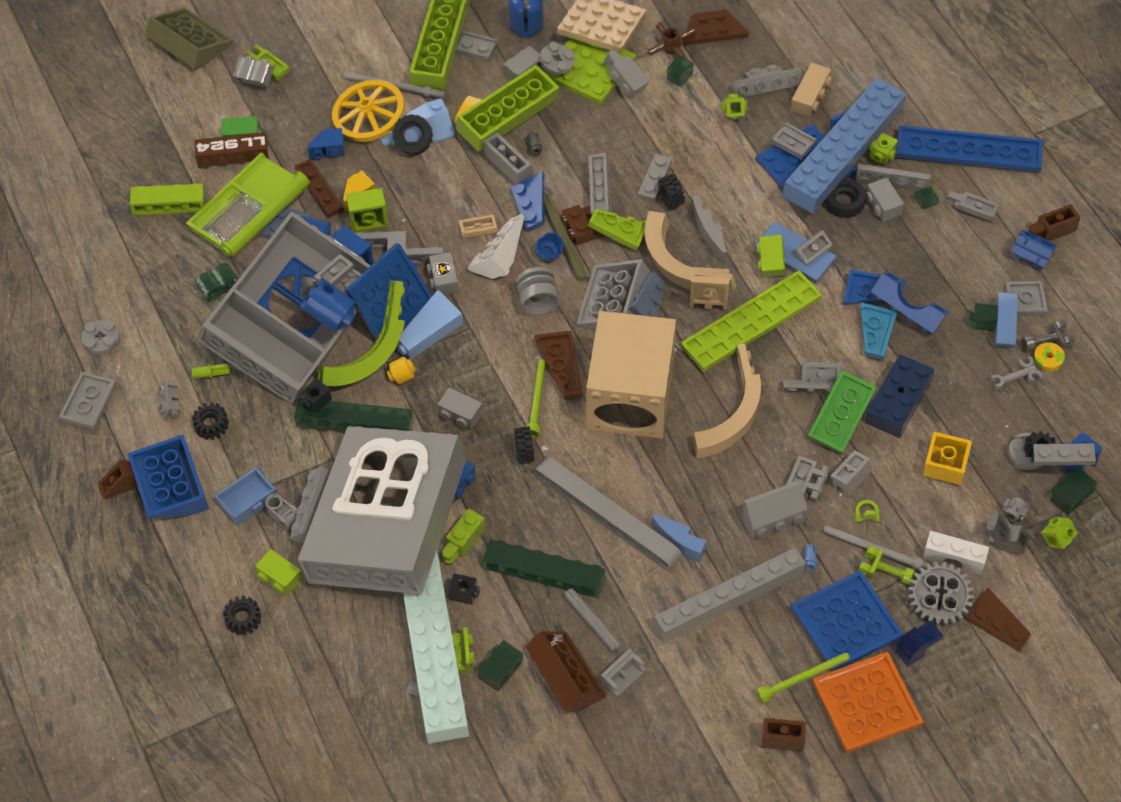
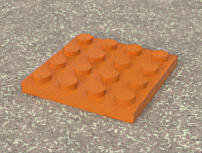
(867, 702)

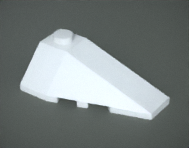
(500, 251)

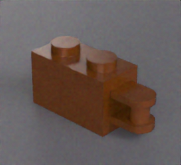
(1056, 223)

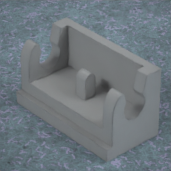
(851, 473)
(623, 673)

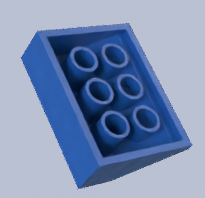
(168, 479)

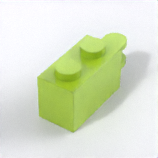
(463, 536)

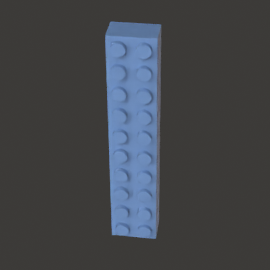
(844, 145)

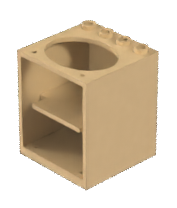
(632, 367)

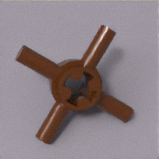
(671, 40)

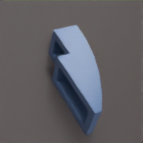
(1006, 320)
(680, 536)

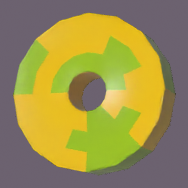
(1049, 364)

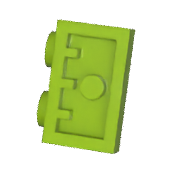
(462, 652)

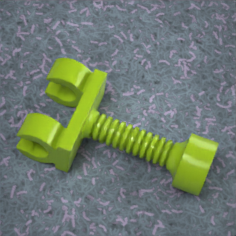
(874, 554)

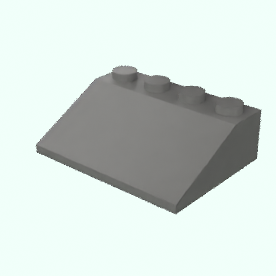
(611, 290)

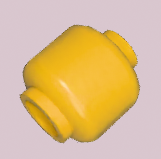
(401, 370)

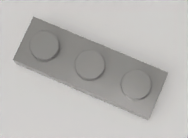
(657, 169)
(1064, 454)

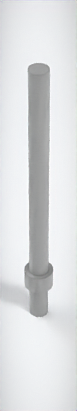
(426, 90)
(915, 563)

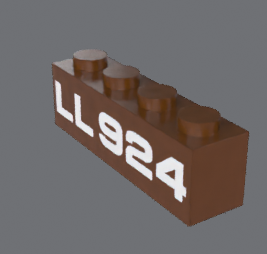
(230, 149)

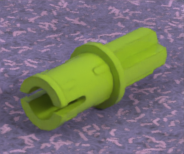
(210, 371)

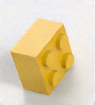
(947, 458)

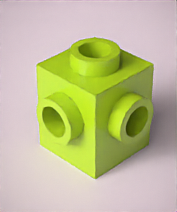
(739, 110)
(883, 149)
(1059, 532)

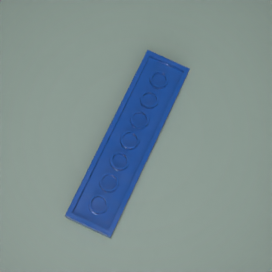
(969, 148)

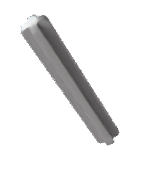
(592, 620)

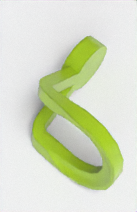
(870, 514)

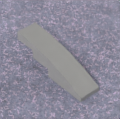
(710, 231)

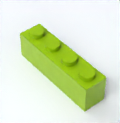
(167, 199)

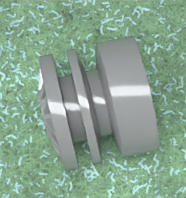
(537, 291)

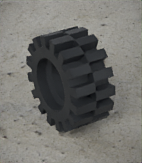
(671, 191)
(210, 430)
(524, 444)
(239, 605)

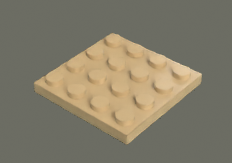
(602, 23)

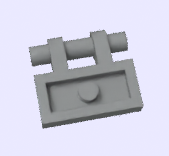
(806, 469)

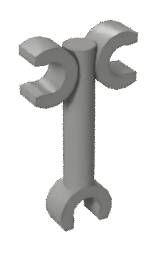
(1026, 369)

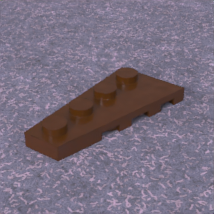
(561, 360)

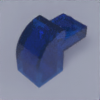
(916, 641)

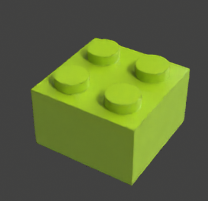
(367, 210)

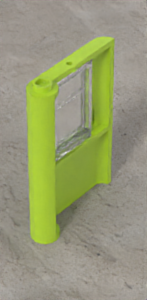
(247, 205)

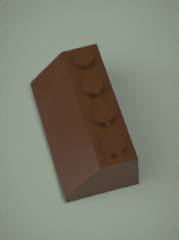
(565, 670)

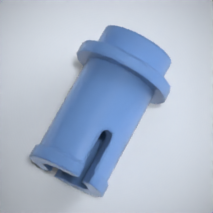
(810, 557)

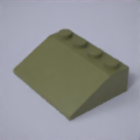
(187, 36)

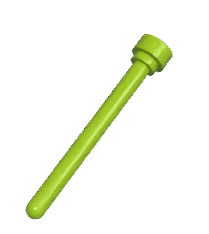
(534, 426)
(766, 693)

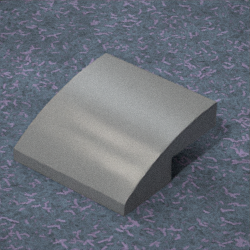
(339, 273)

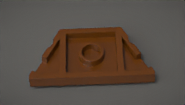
(714, 27)

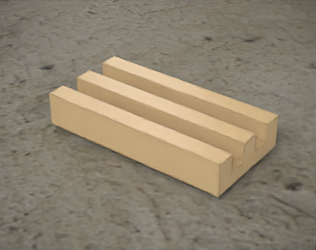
(478, 228)

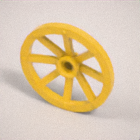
(367, 108)

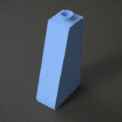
(429, 326)

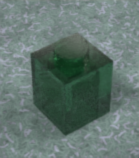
(680, 71)
(983, 316)

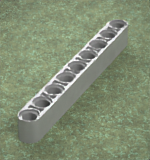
(607, 513)

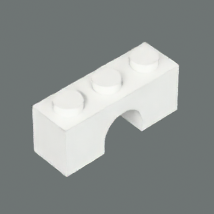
(943, 547)

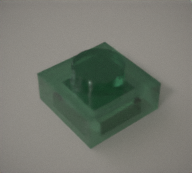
(926, 197)

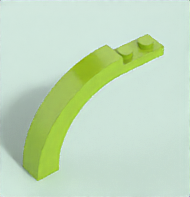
(378, 353)

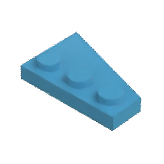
(876, 329)

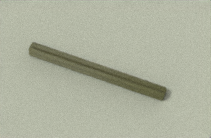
(562, 232)

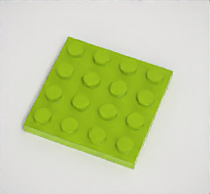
(589, 73)

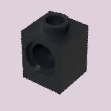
(317, 389)
(459, 582)

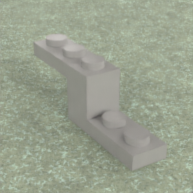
(386, 240)

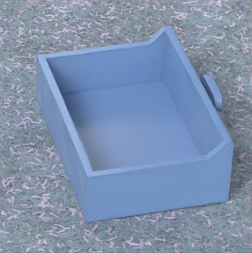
(245, 496)

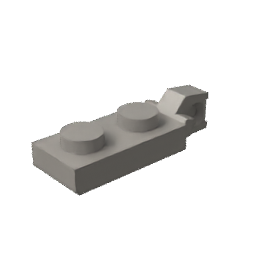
(973, 204)

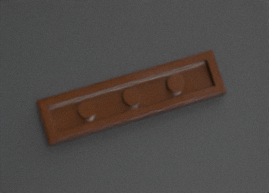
(320, 189)

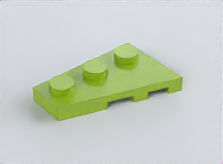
(618, 228)

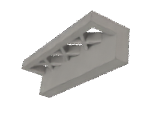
(898, 178)
(600, 182)

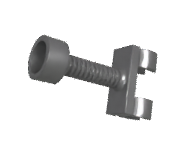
(1028, 343)

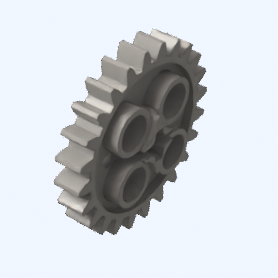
(959, 597)

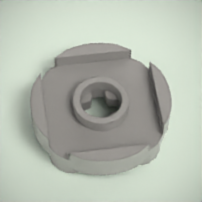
(558, 51)
(95, 329)
(1017, 454)

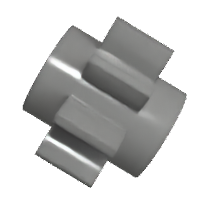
(1014, 509)

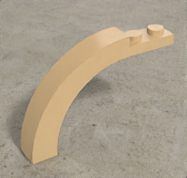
(669, 267)
(732, 430)

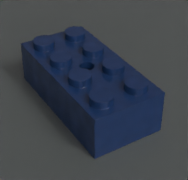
(899, 396)

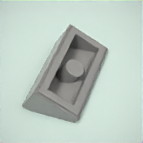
(812, 247)

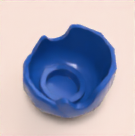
(549, 247)

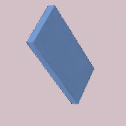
(813, 270)

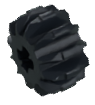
(1035, 438)

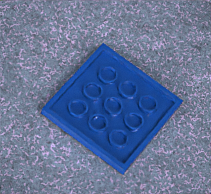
(781, 164)
(372, 289)
(847, 620)

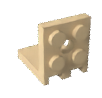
(709, 289)

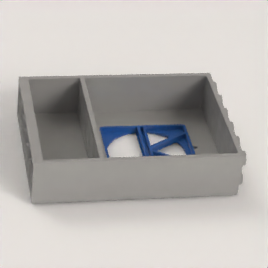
(254, 338)

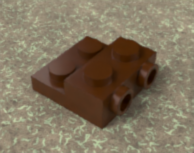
(576, 221)

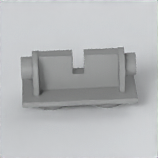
(167, 405)

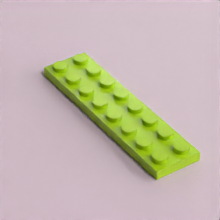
(751, 320)

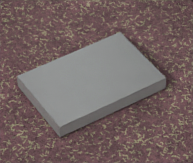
(87, 400)

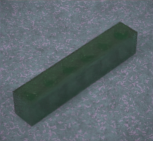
(339, 415)
(544, 568)

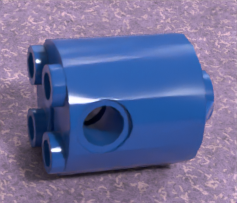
(329, 306)

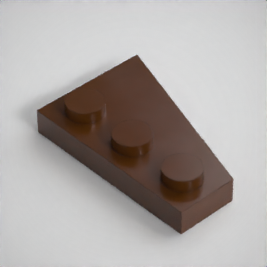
(998, 621)

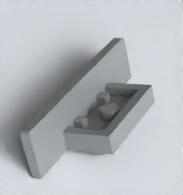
(767, 80)
(814, 376)

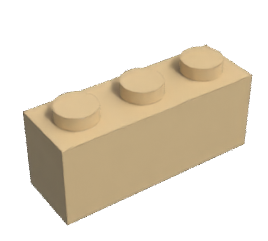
(811, 90)

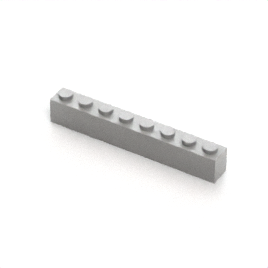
(729, 595)

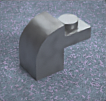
(1007, 537)

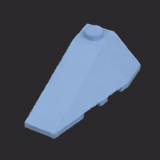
(438, 118)

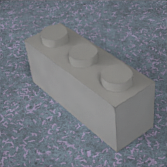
(507, 159)

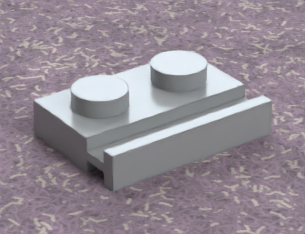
(476, 46)
(793, 141)

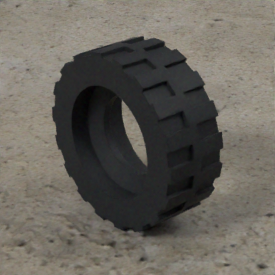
(403, 124)
(846, 210)

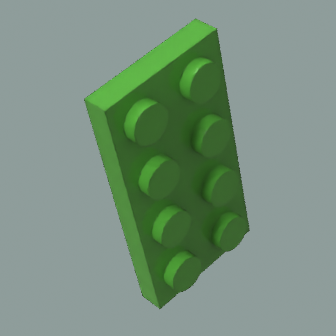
(842, 412)

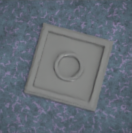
(1030, 297)

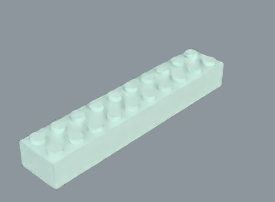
(436, 660)

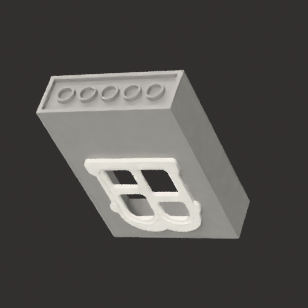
(377, 543)

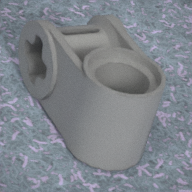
(284, 514)

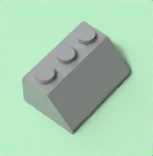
(774, 510)

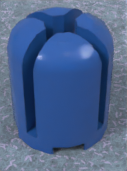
(520, 14)

